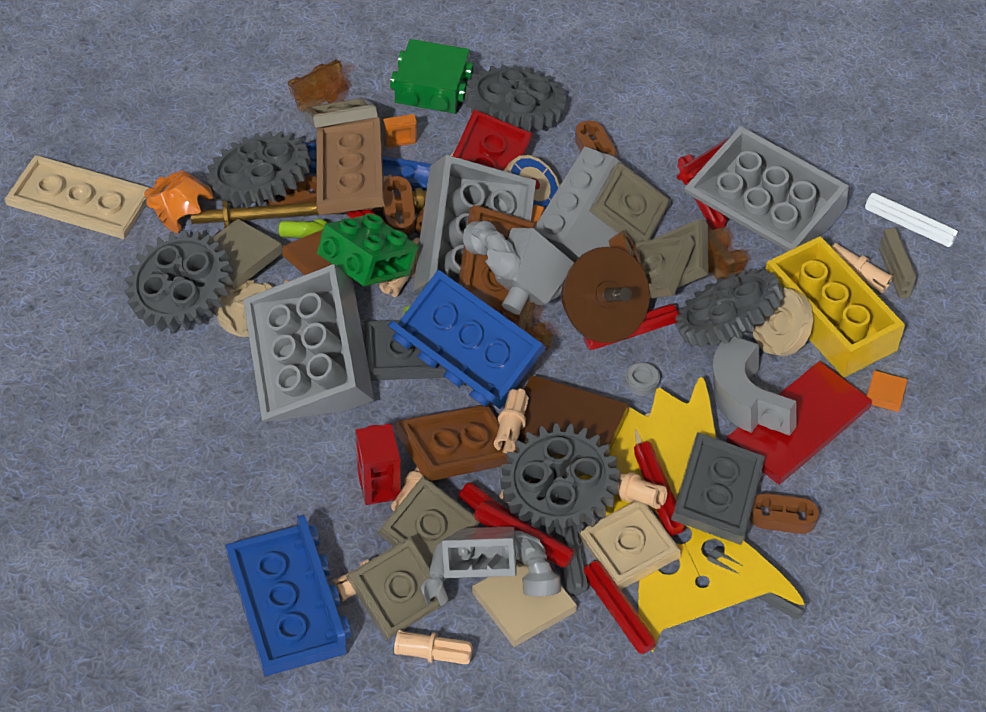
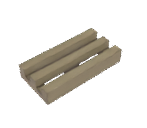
(897, 263)

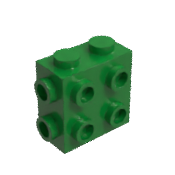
(432, 76)
(367, 249)

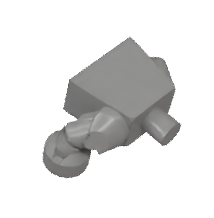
(522, 264)
(490, 554)

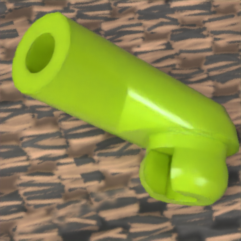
(300, 229)

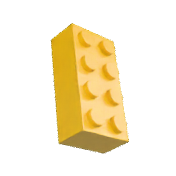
(848, 317)

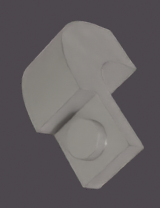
(742, 400)

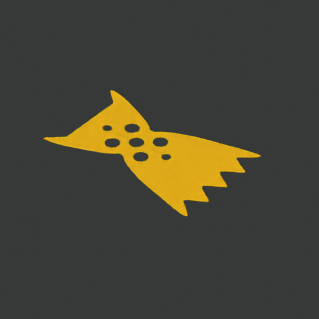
(676, 597)

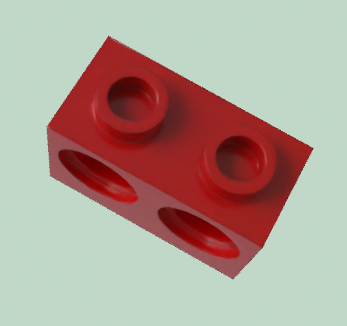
(378, 463)

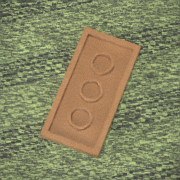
(350, 167)

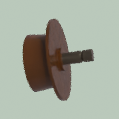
(606, 294)

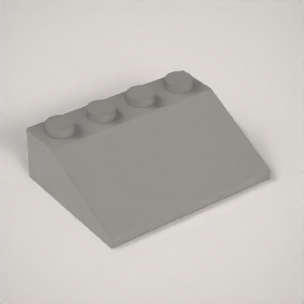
(769, 190)
(451, 191)
(567, 217)
(308, 347)

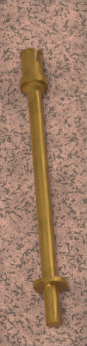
(279, 211)

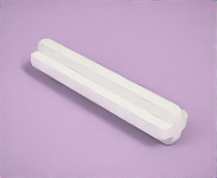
(911, 219)

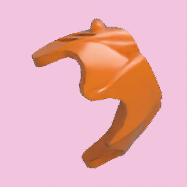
(177, 198)

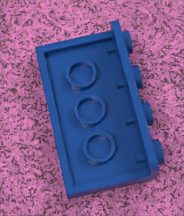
(467, 340)
(288, 598)

